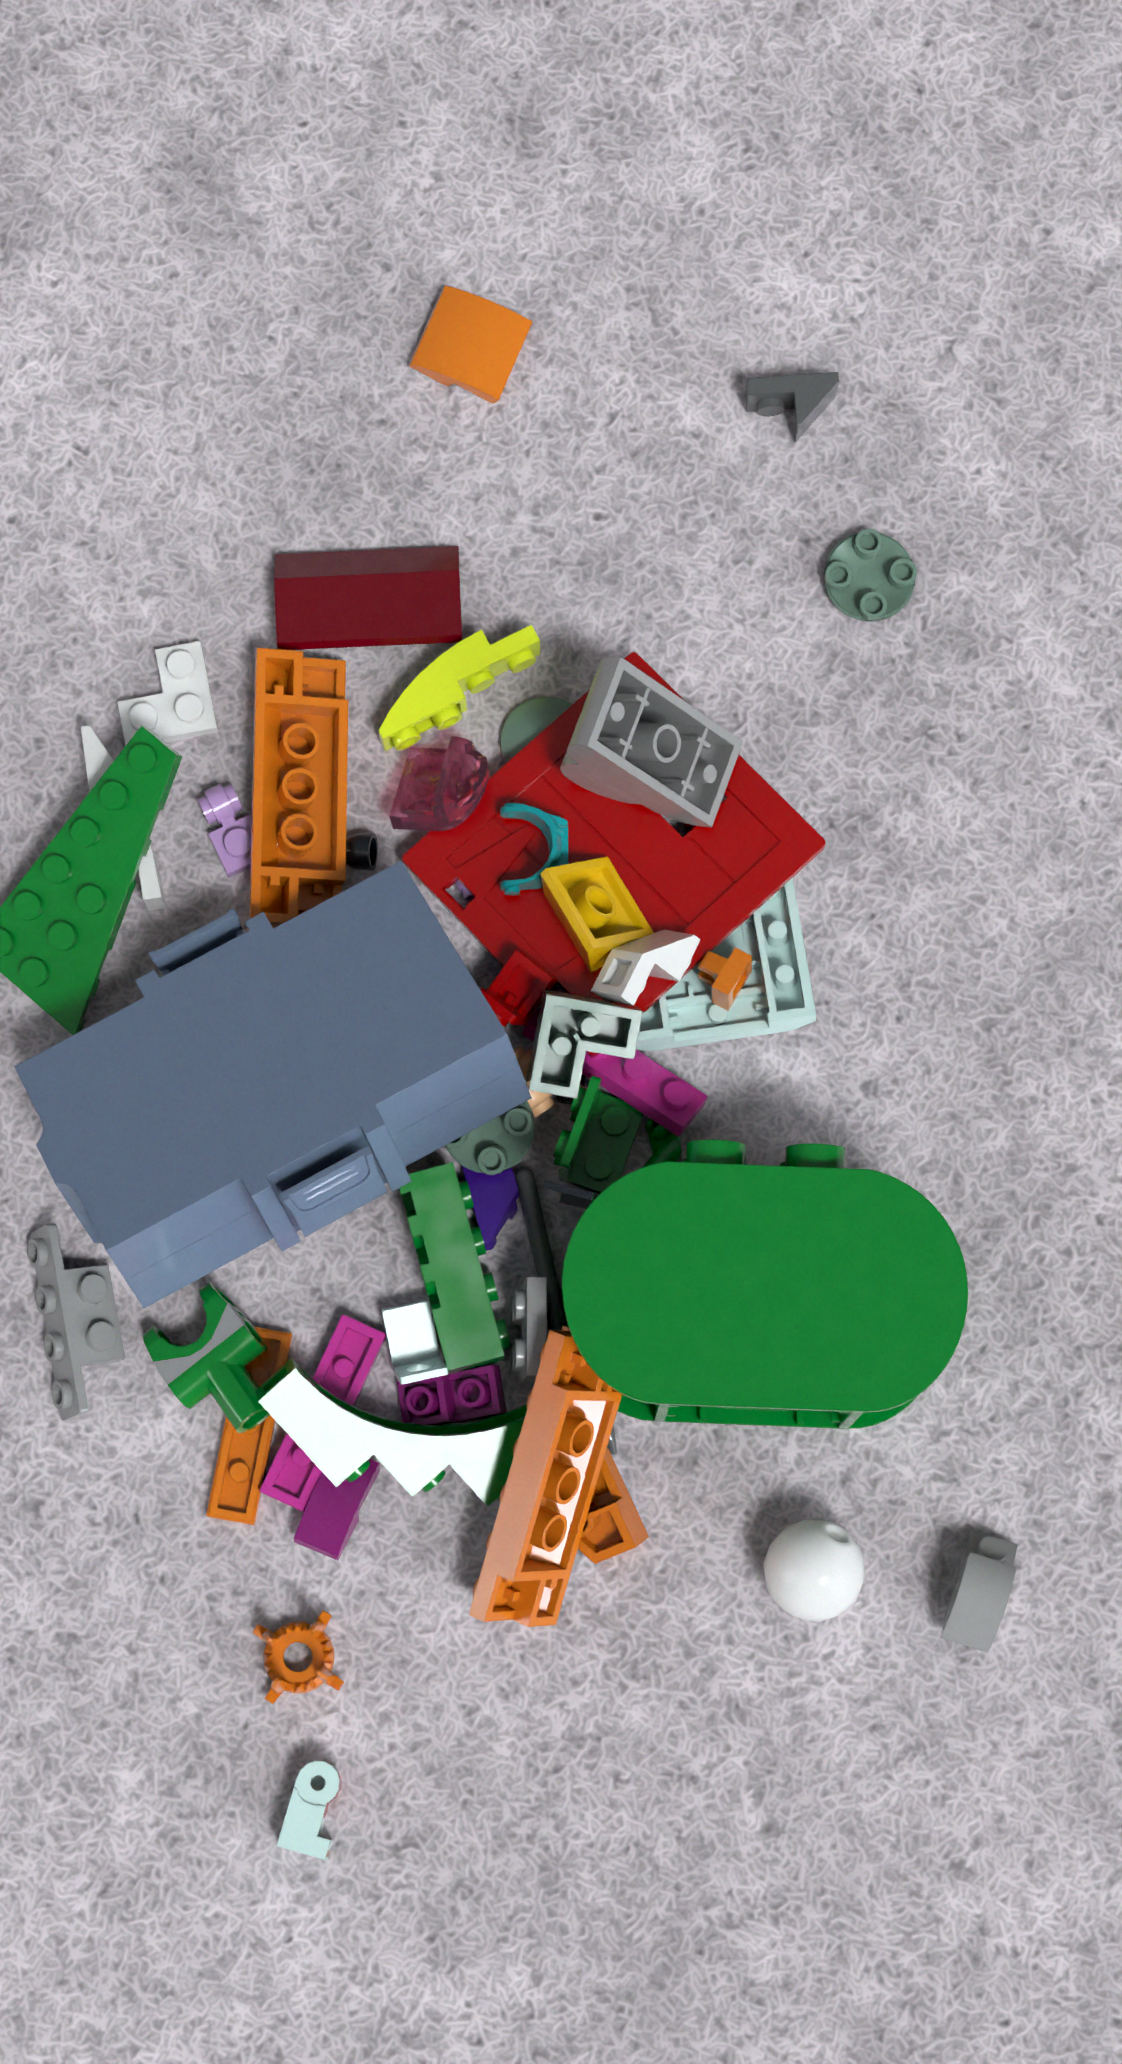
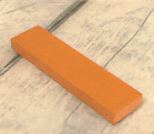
(245, 1455)

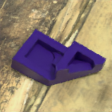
(493, 1201)

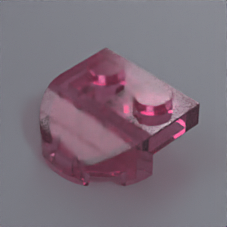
(439, 786)

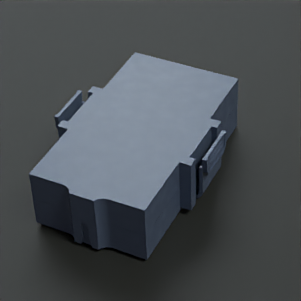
(269, 1082)

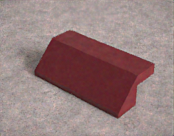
(367, 598)

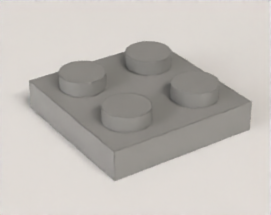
(529, 1311)

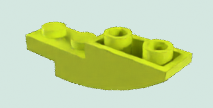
(438, 690)

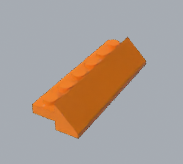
(298, 783)
(546, 1489)

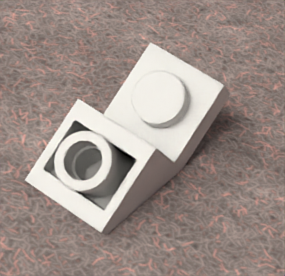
(629, 965)

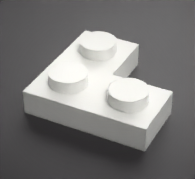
(186, 701)

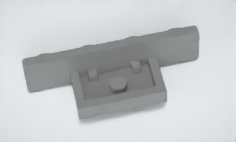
(77, 1319)

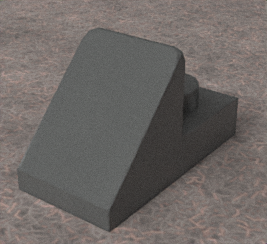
(802, 393)

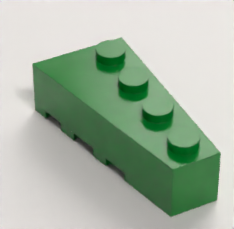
(452, 1269)

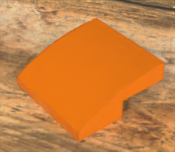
(470, 343)

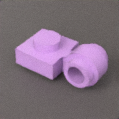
(234, 837)

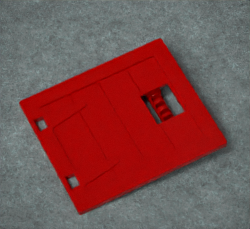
(680, 883)

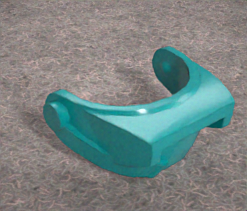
(555, 831)

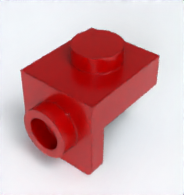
(518, 989)

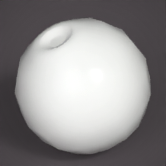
(814, 1569)

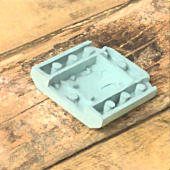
(771, 1001)

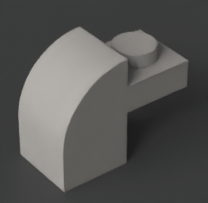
(980, 1591)

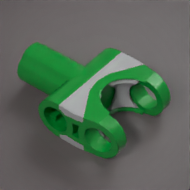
(214, 1361)

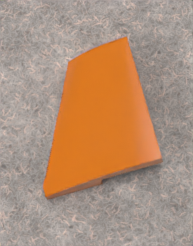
(612, 1518)

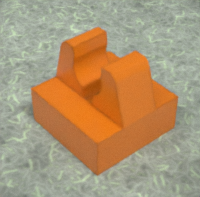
(725, 975)

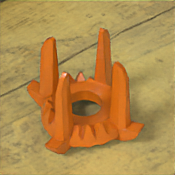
(322, 1657)

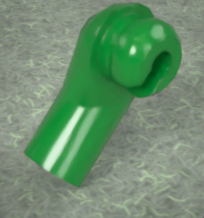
(664, 1144)

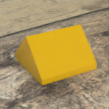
(594, 908)

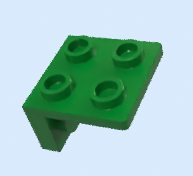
(599, 1141)

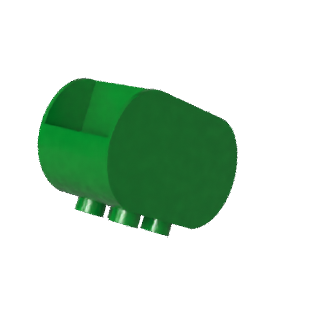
(764, 1290)

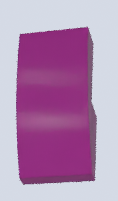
(453, 1397)
(334, 1513)

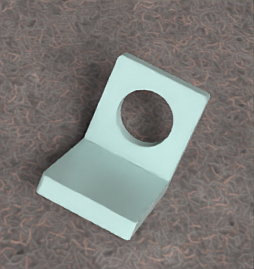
(413, 1342)

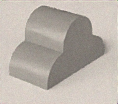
(649, 747)

